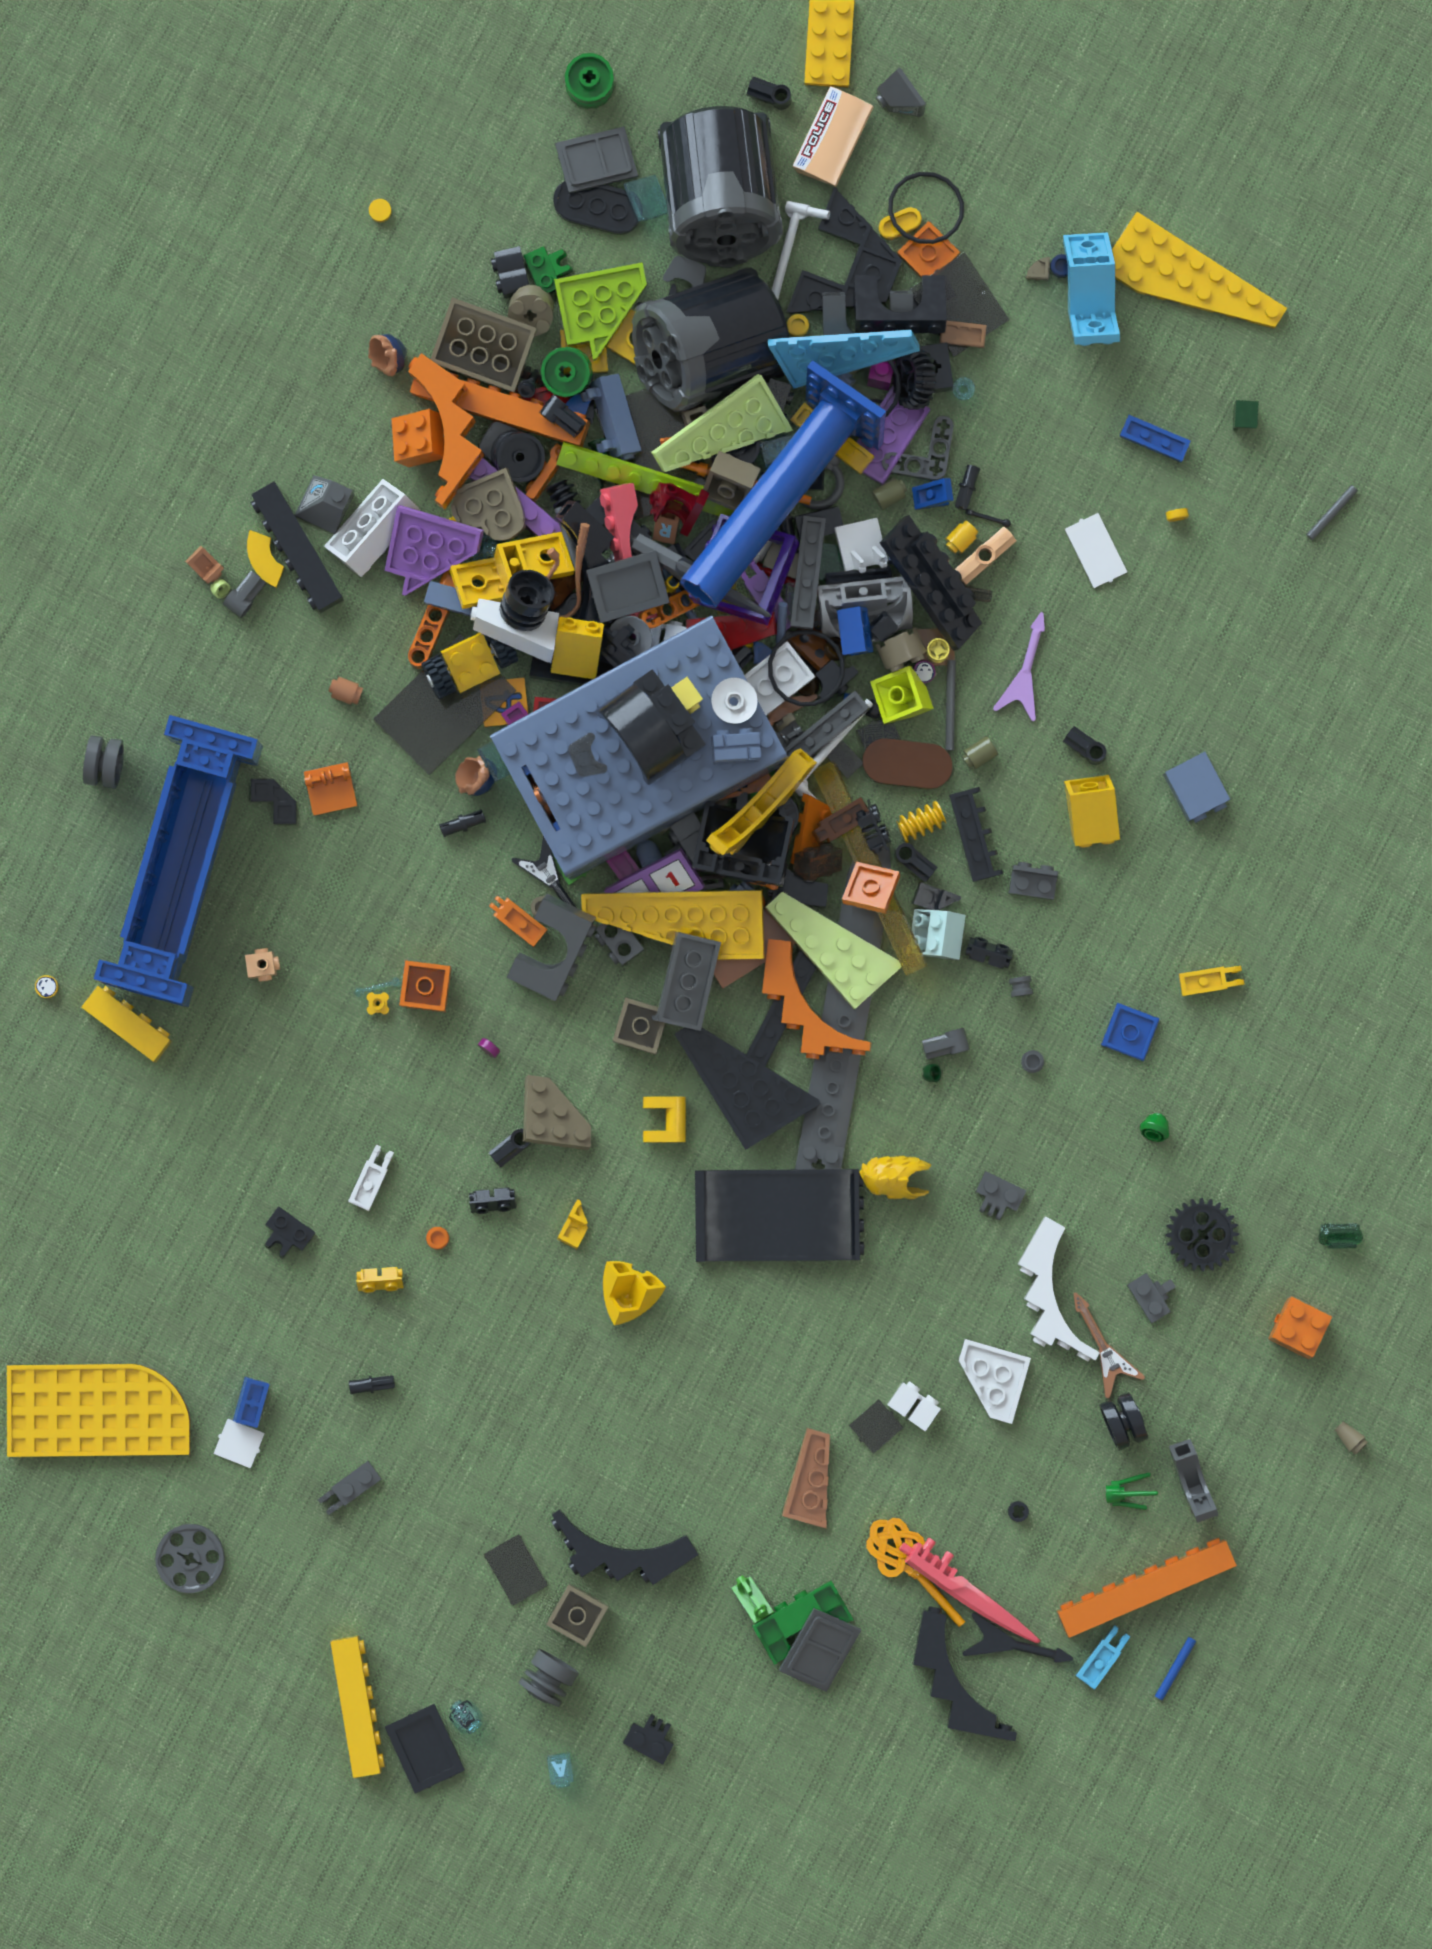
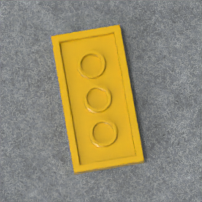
(829, 43)

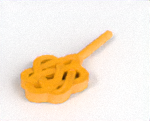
(880, 1539)

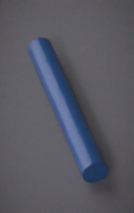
(1175, 1668)

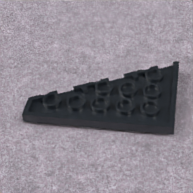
(746, 1091)

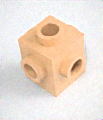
(253, 965)

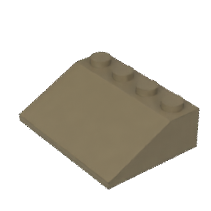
(483, 345)

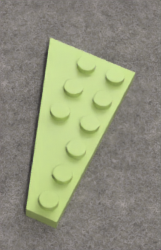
(732, 423)
(842, 957)

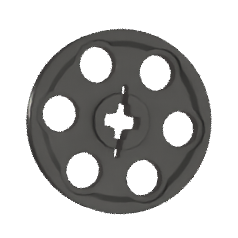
(200, 1552)

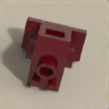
(663, 502)

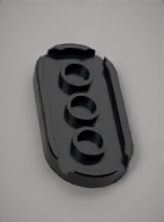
(597, 208)

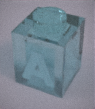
(560, 1769)

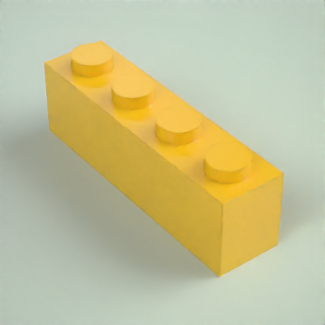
(127, 1024)

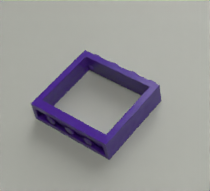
(775, 582)

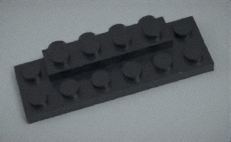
(933, 581)

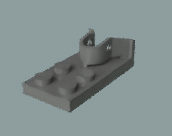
(688, 981)

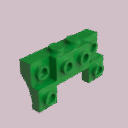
(792, 1616)

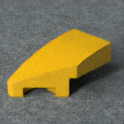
(574, 1227)

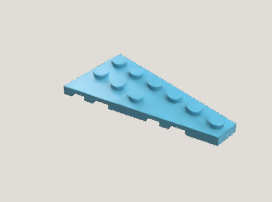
(839, 352)

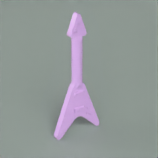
(1022, 687)

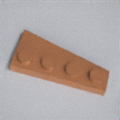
(809, 1484)

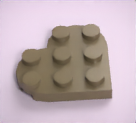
(491, 505)

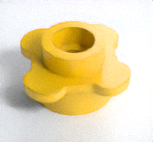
(373, 998)

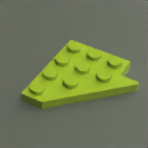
(597, 303)

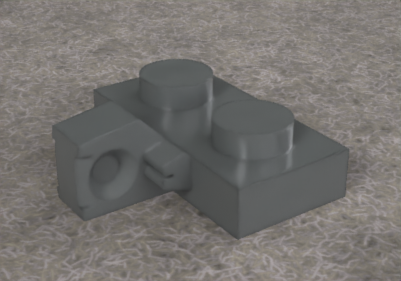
(1151, 1296)

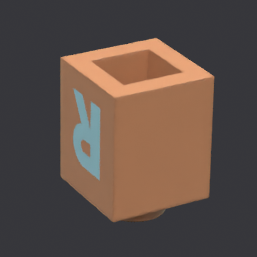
(666, 528)

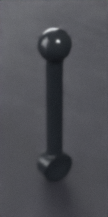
(1006, 522)

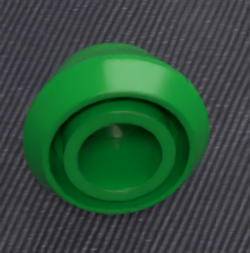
(1155, 1127)

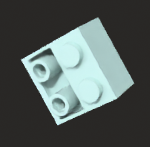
(938, 933)

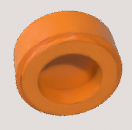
(437, 1238)

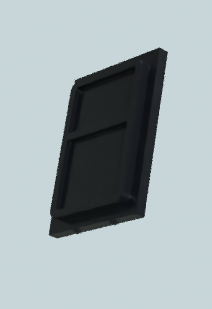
(424, 1748)

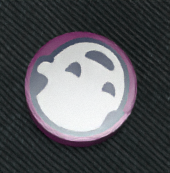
(925, 670)

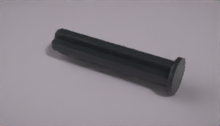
(855, 575)

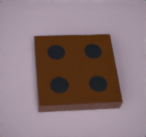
(811, 648)

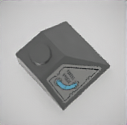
(900, 95)
(325, 504)

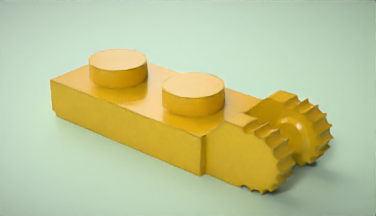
(1208, 980)

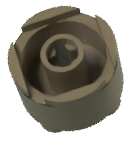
(535, 299)
(901, 649)

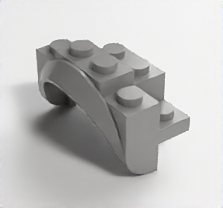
(868, 594)

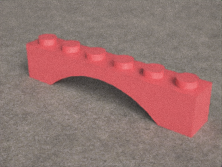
(619, 508)

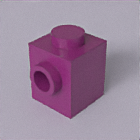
(880, 376)

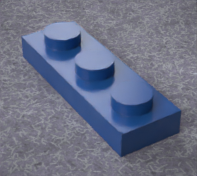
(1155, 438)

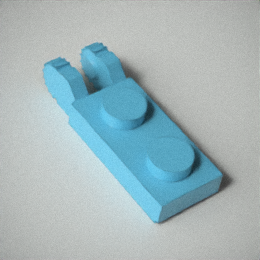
(1101, 1659)

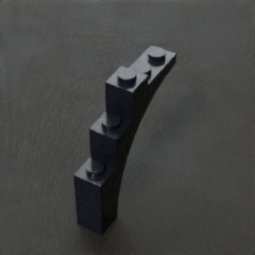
(598, 542)
(808, 893)
(590, 1554)

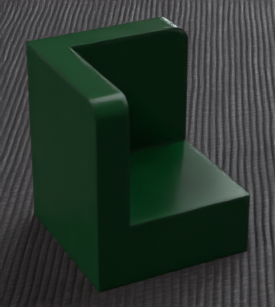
(1245, 414)

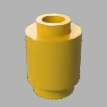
(961, 537)

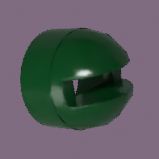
(936, 1073)

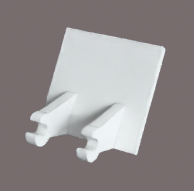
(861, 545)

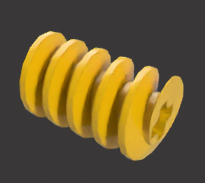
(921, 821)

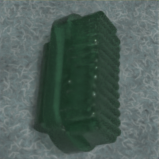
(1340, 1235)

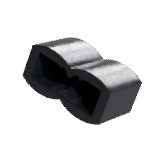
(511, 271)

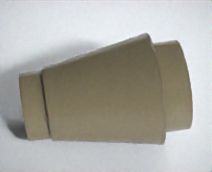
(1351, 1438)

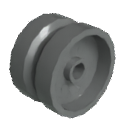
(103, 762)

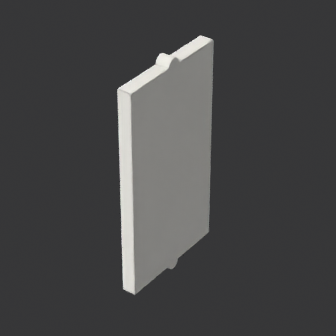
(1095, 550)

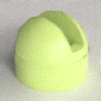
(224, 589)

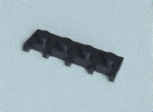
(972, 835)

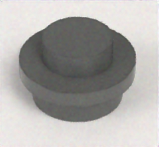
(1032, 1061)

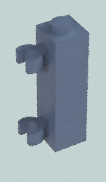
(614, 417)

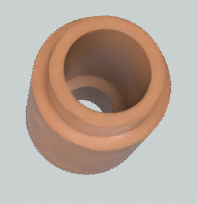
(345, 690)

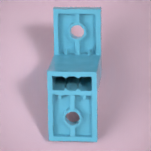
(1091, 288)

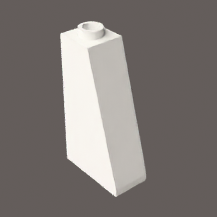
(537, 642)

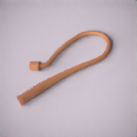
(554, 555)

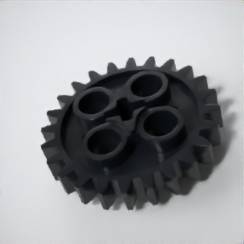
(1216, 1249)

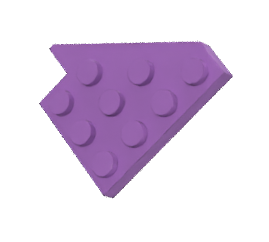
(427, 546)

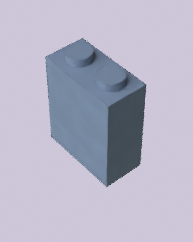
(1197, 788)

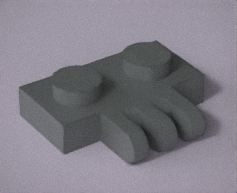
(999, 1194)

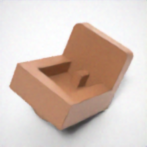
(205, 565)

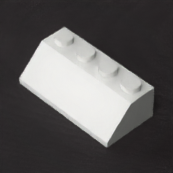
(368, 529)

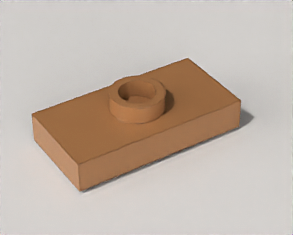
(964, 334)

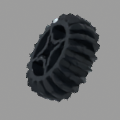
(916, 380)

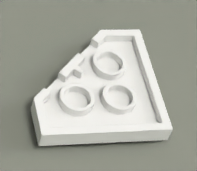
(995, 1377)

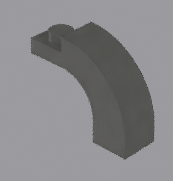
(1192, 1481)

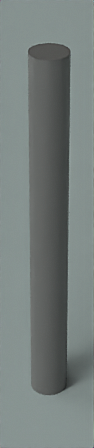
(950, 705)

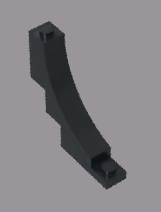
(964, 1711)

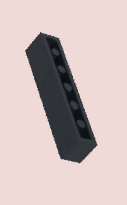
(297, 547)

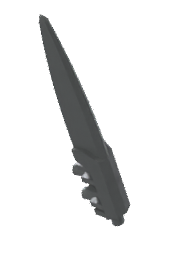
(679, 565)

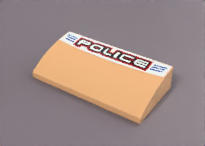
(832, 136)

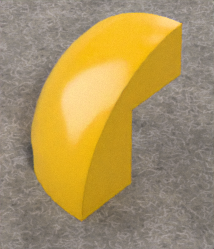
(629, 1291)

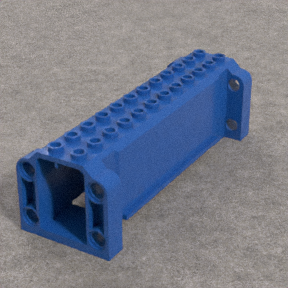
(178, 860)

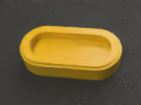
(908, 219)

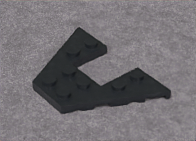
(872, 258)

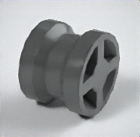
(1021, 986)

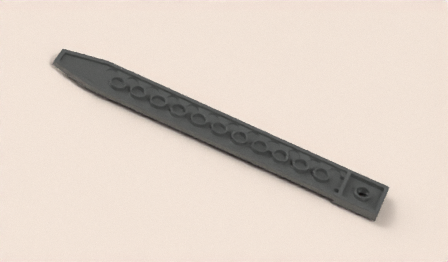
(836, 1073)

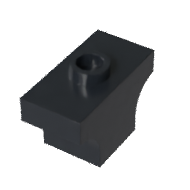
(829, 676)

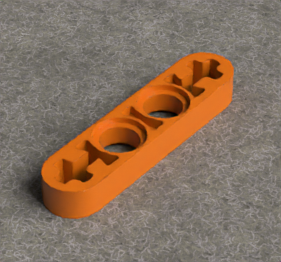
(677, 609)

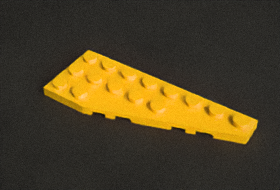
(1170, 269)
(721, 916)

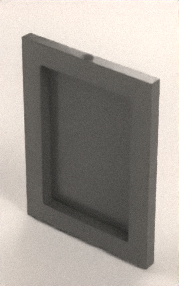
(596, 160)
(627, 586)
(820, 1649)

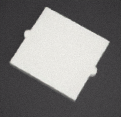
(239, 1443)

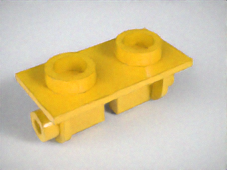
(369, 1281)

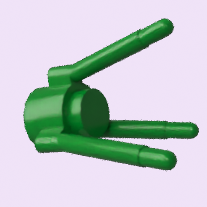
(1115, 1493)

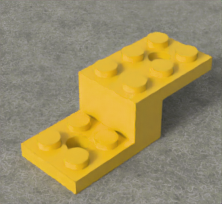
(507, 560)

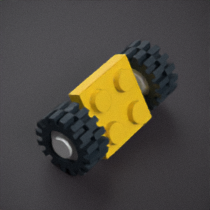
(468, 664)

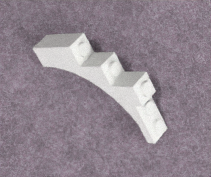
(1039, 1260)

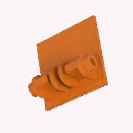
(330, 788)

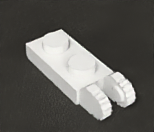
(370, 1180)

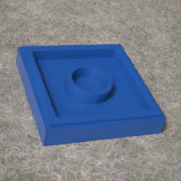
(1130, 1032)

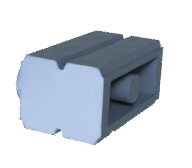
(736, 747)

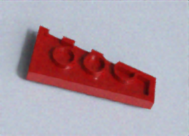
(740, 631)

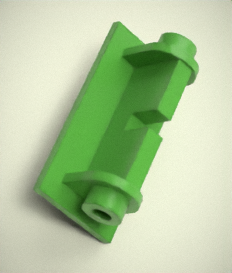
(751, 1599)

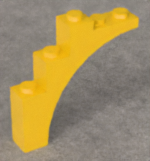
(759, 809)

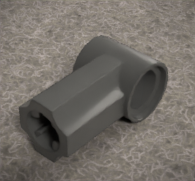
(240, 599)
(952, 1042)

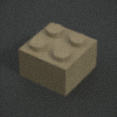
(730, 480)
(637, 1028)
(577, 1615)

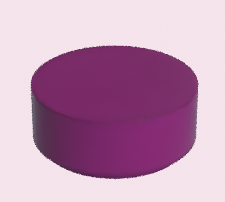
(489, 1048)

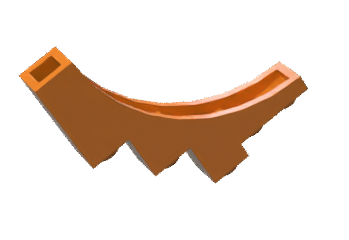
(781, 981)

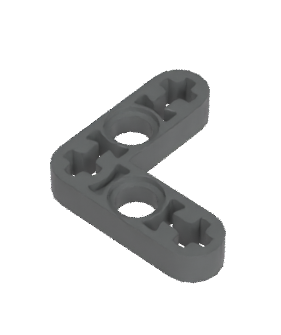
(926, 463)

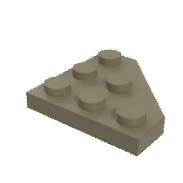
(552, 1117)

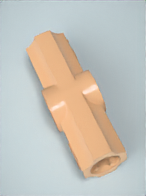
(995, 546)

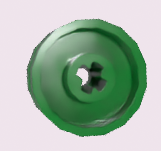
(588, 67)
(553, 371)

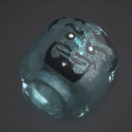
(465, 1716)

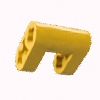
(675, 1119)

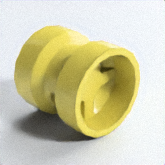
(938, 646)

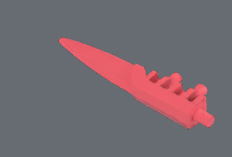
(958, 1587)

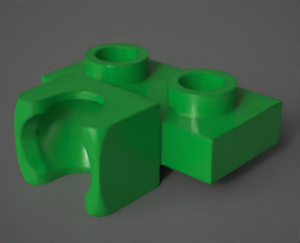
(547, 267)

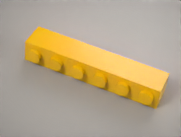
(356, 1706)

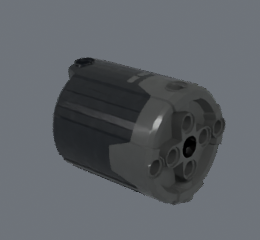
(720, 185)
(707, 339)

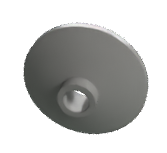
(642, 631)

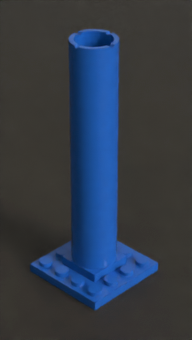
(836, 416)

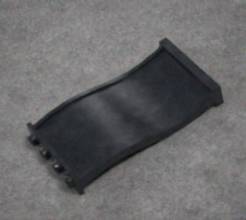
(778, 1215)

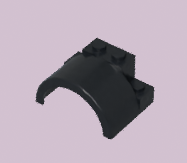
(651, 725)
(760, 858)

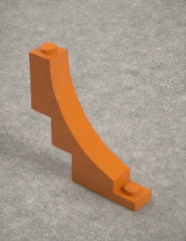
(459, 454)

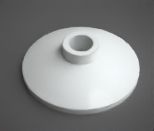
(737, 689)

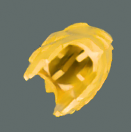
(890, 1176)

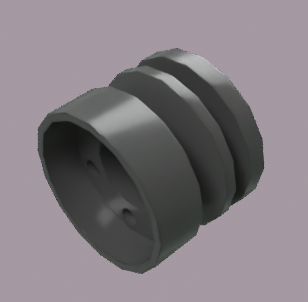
(548, 1678)

